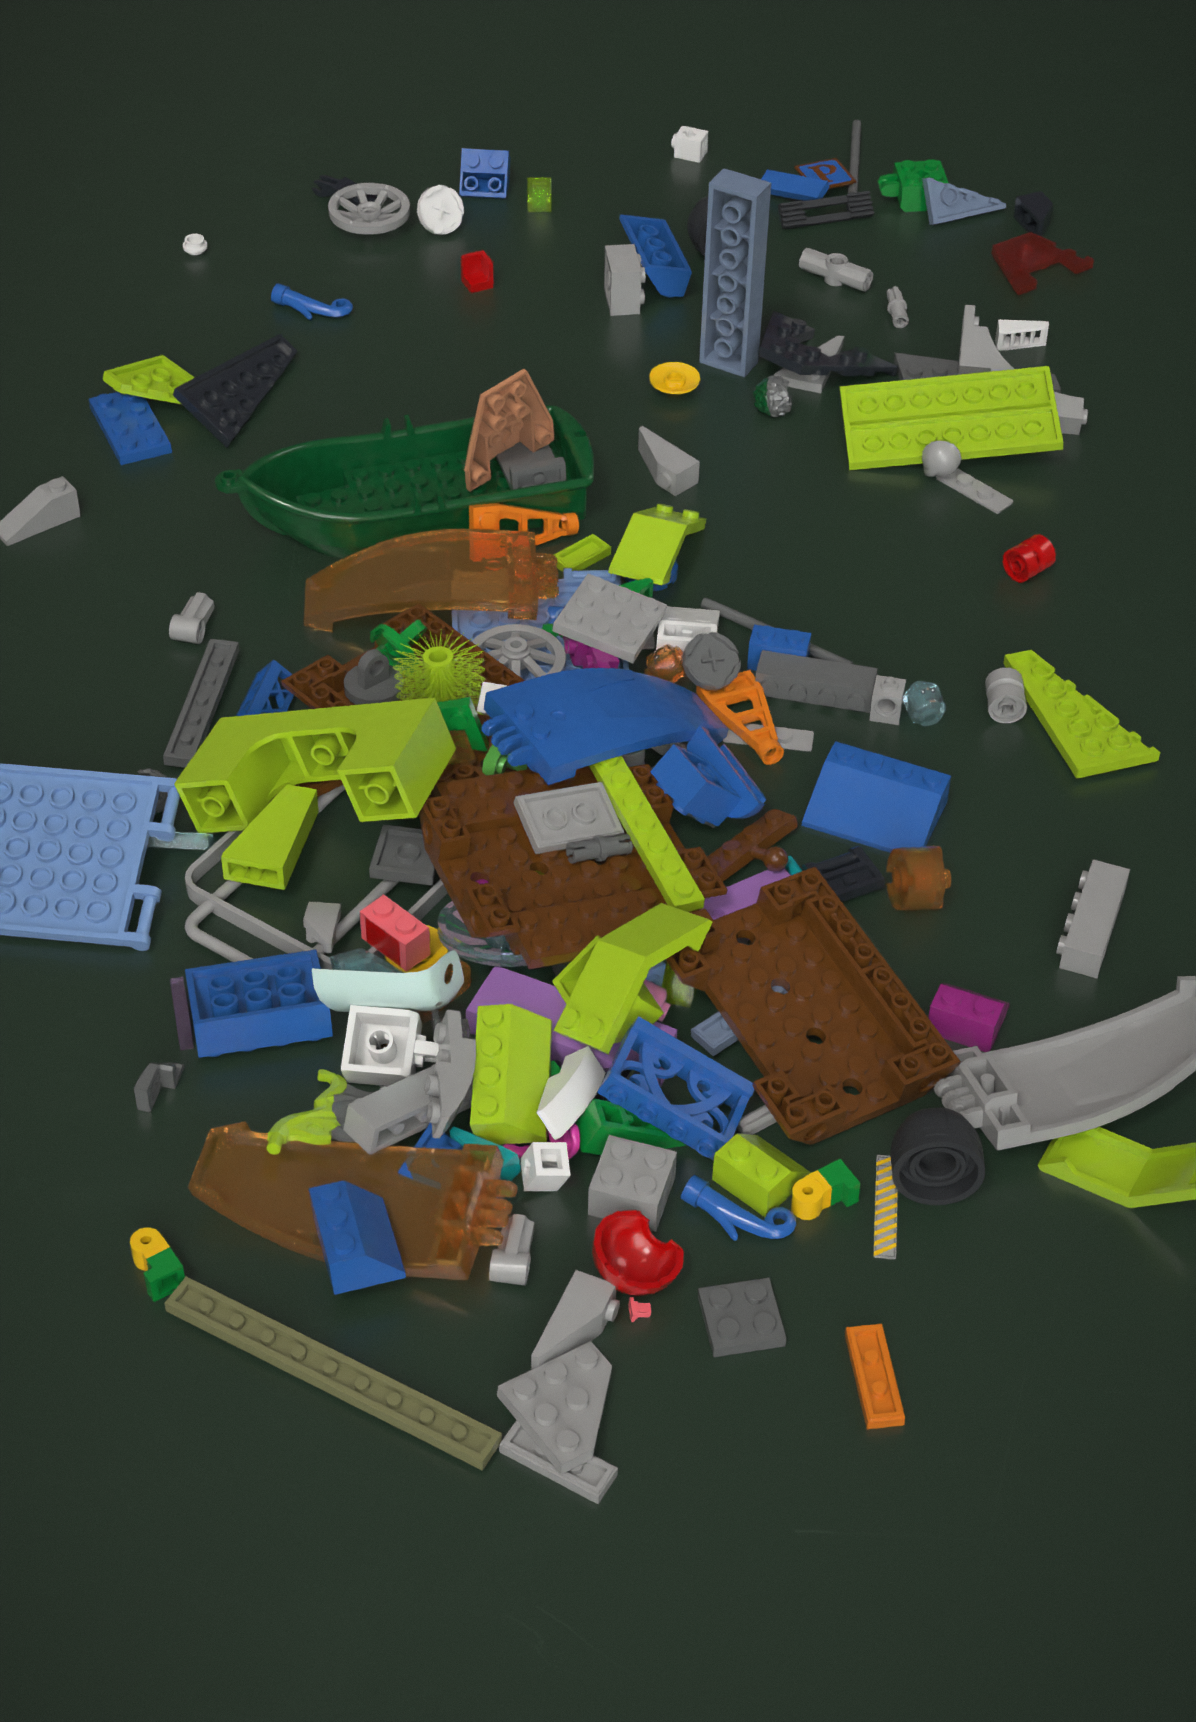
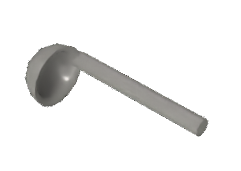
(940, 458)

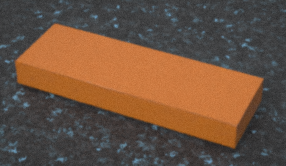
(874, 1376)

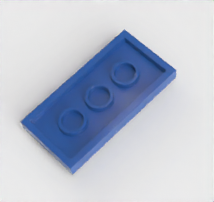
(129, 427)

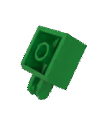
(907, 182)

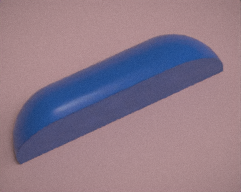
(731, 770)

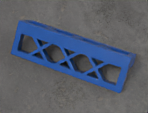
(264, 686)

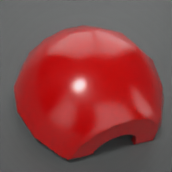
(631, 1255)

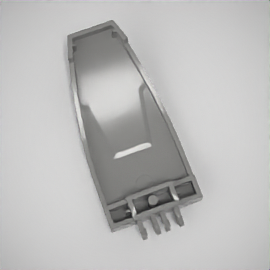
(1078, 1076)

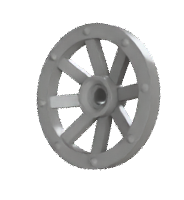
(368, 216)
(518, 653)

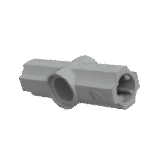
(836, 269)

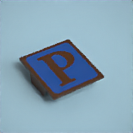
(828, 170)

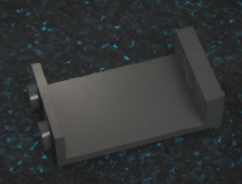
(527, 469)

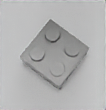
(623, 279)
(632, 1178)

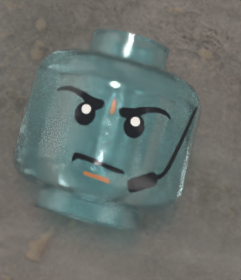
(924, 703)

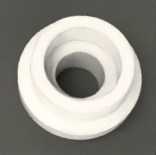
(194, 244)

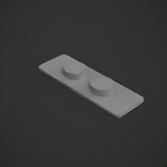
(976, 491)
(787, 737)

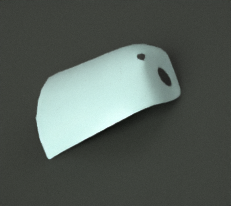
(405, 991)

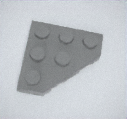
(562, 1404)

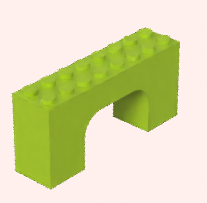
(379, 751)

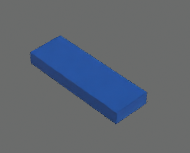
(795, 186)

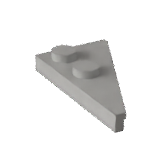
(813, 382)

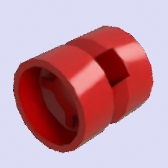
(1029, 558)

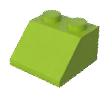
(756, 1172)

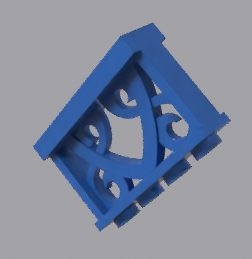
(700, 1072)

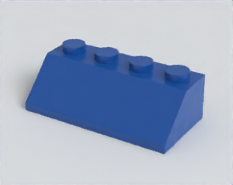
(659, 254)

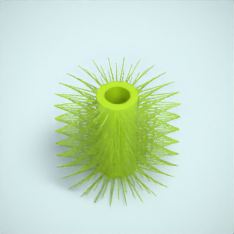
(439, 673)

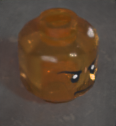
(666, 663)

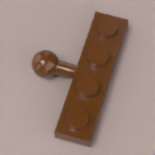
(753, 844)

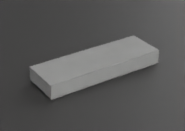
(588, 1479)

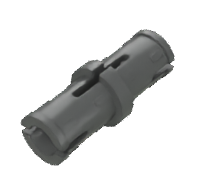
(599, 848)

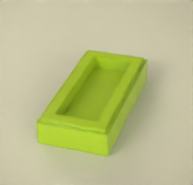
(583, 553)

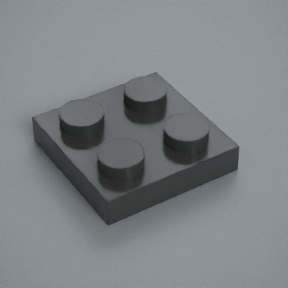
(402, 856)
(741, 1317)

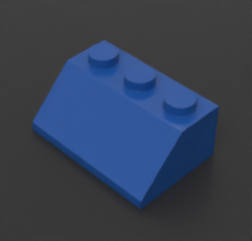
(355, 1236)

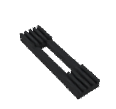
(857, 205)

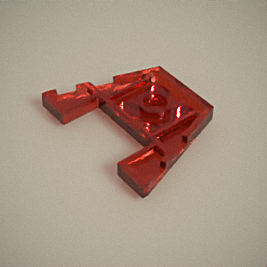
(1030, 253)

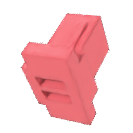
(638, 1309)

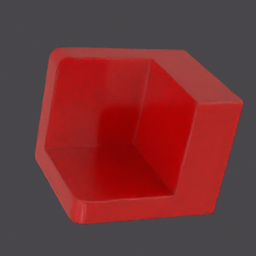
(477, 271)

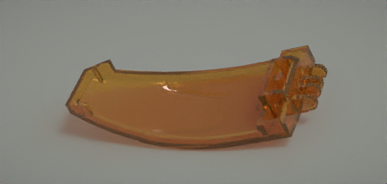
(439, 572)
(434, 1216)

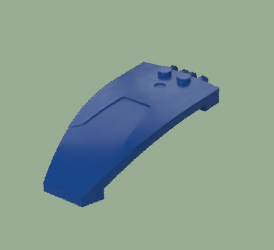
(590, 717)

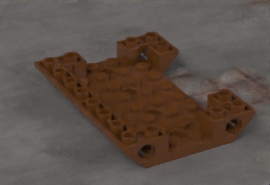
(835, 990)

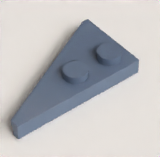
(950, 203)

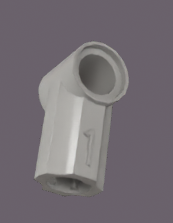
(191, 623)
(512, 1258)

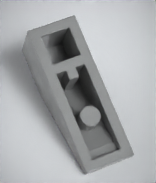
(667, 464)
(40, 510)
(577, 1318)

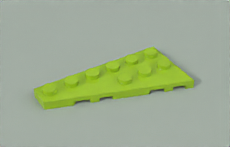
(1076, 723)

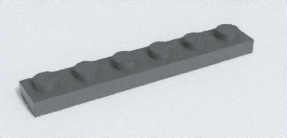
(201, 702)

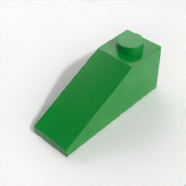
(607, 1119)

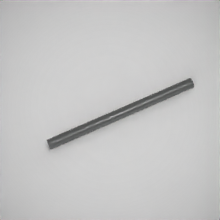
(855, 154)
(749, 622)

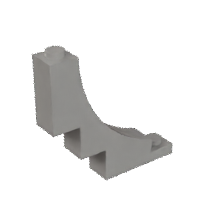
(981, 355)

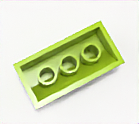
(510, 1074)

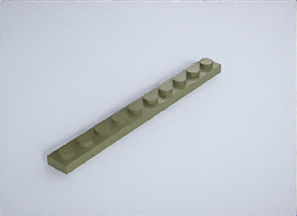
(334, 1373)

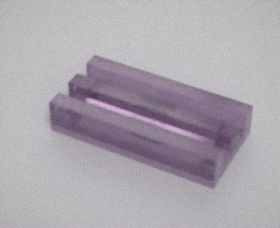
(181, 1013)

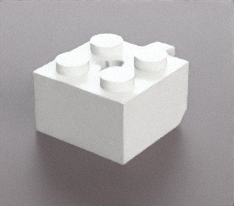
(375, 1026)

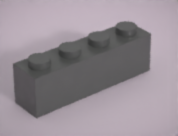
(816, 681)

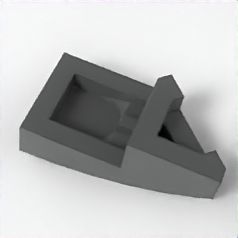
(153, 1079)

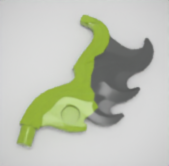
(323, 1121)

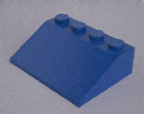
(876, 799)
(256, 1004)

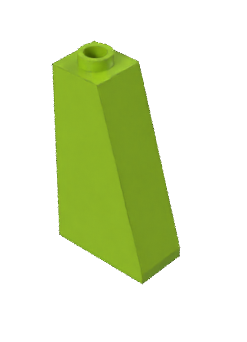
(273, 840)

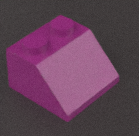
(967, 1016)

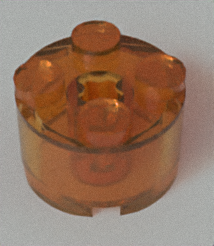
(917, 878)

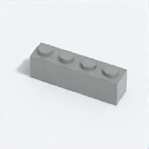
(1093, 918)
(392, 1112)

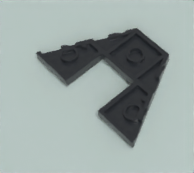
(783, 347)

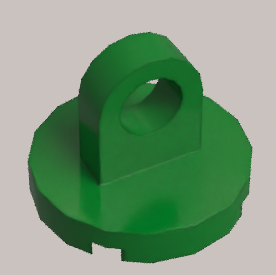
(389, 642)

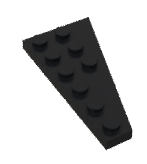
(233, 391)

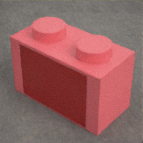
(395, 932)

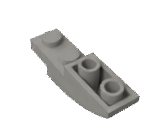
(452, 1073)

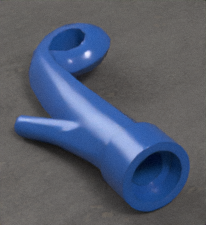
(284, 296)
(727, 1213)

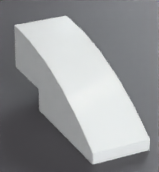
(570, 1091)

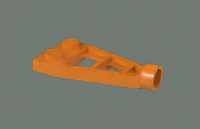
(488, 517)
(742, 689)

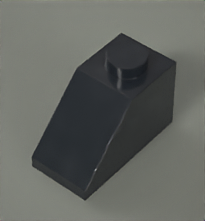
(1033, 212)

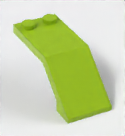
(654, 543)
(619, 969)
(1123, 1168)

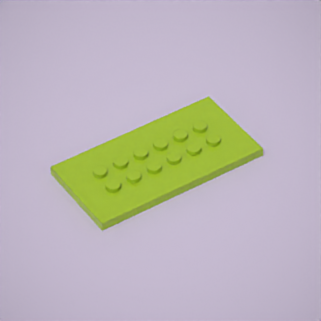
(974, 411)

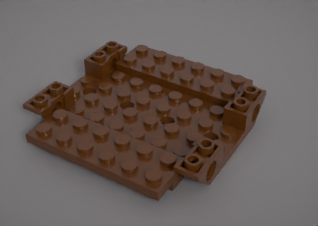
(549, 917)

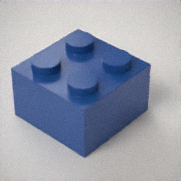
(695, 786)

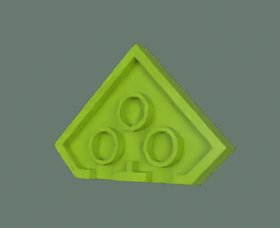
(148, 378)

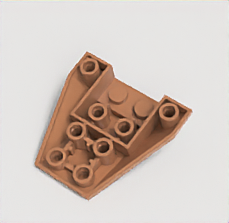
(504, 417)

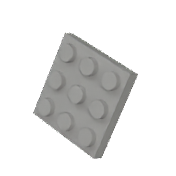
(609, 618)

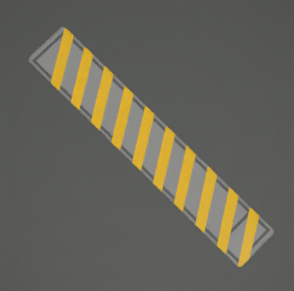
(885, 1210)

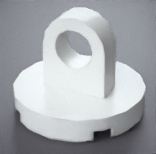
(440, 209)

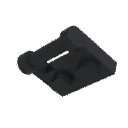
(850, 874)

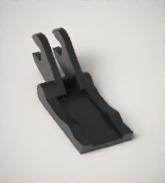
(331, 185)

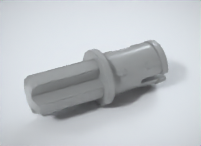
(897, 307)

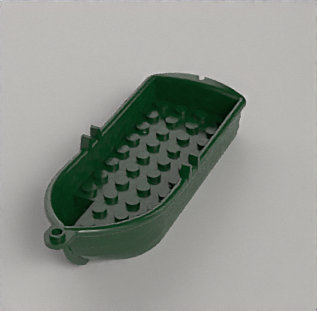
(396, 483)

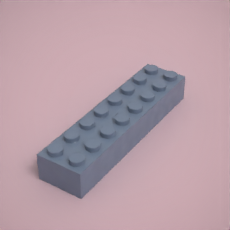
(734, 271)

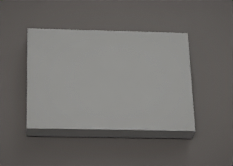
(567, 816)

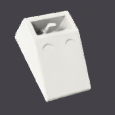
(683, 624)

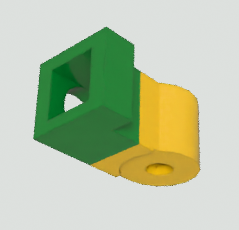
(824, 1189)
(156, 1257)

